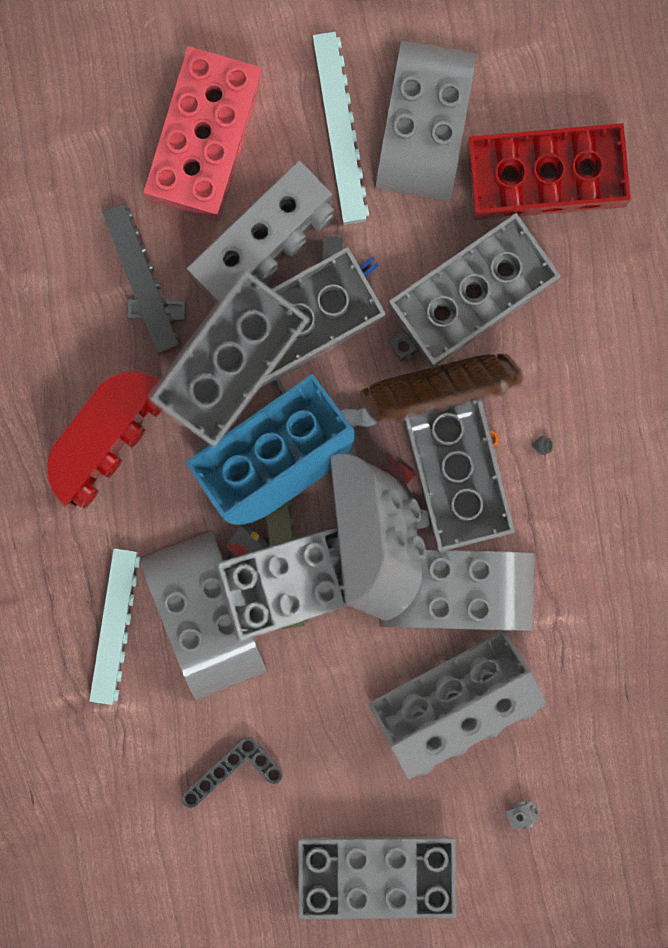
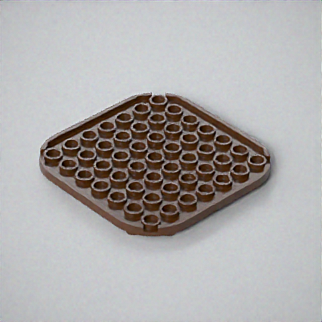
(441, 386)

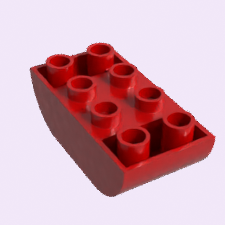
(98, 434)

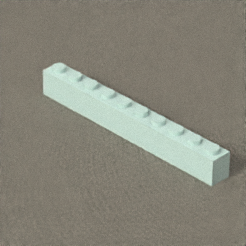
(339, 128)

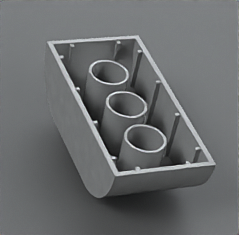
(425, 120)
(335, 301)
(459, 475)
(376, 537)
(472, 592)
(198, 618)

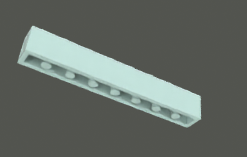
(113, 628)

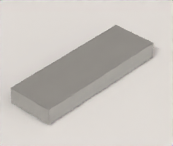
(176, 308)

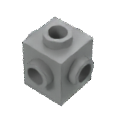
(523, 815)

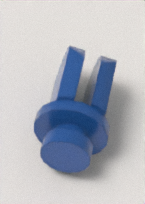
(370, 270)

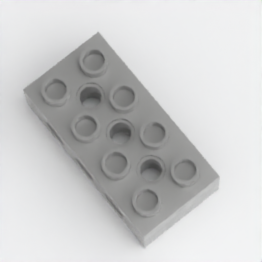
(284, 232)
(474, 266)
(457, 704)

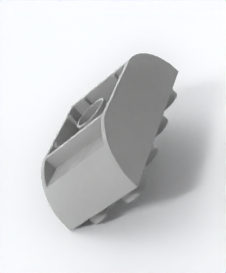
(283, 583)
(377, 877)

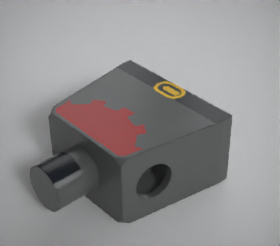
(245, 542)

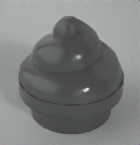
(543, 445)

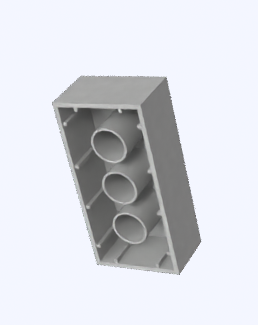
(228, 357)

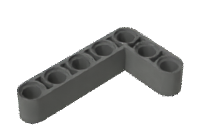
(230, 768)

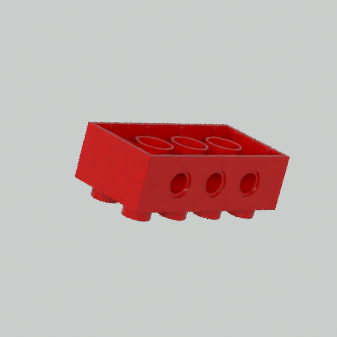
(562, 151)

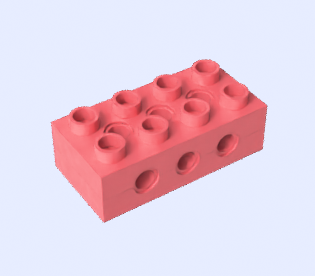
(216, 155)

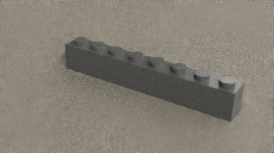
(141, 279)

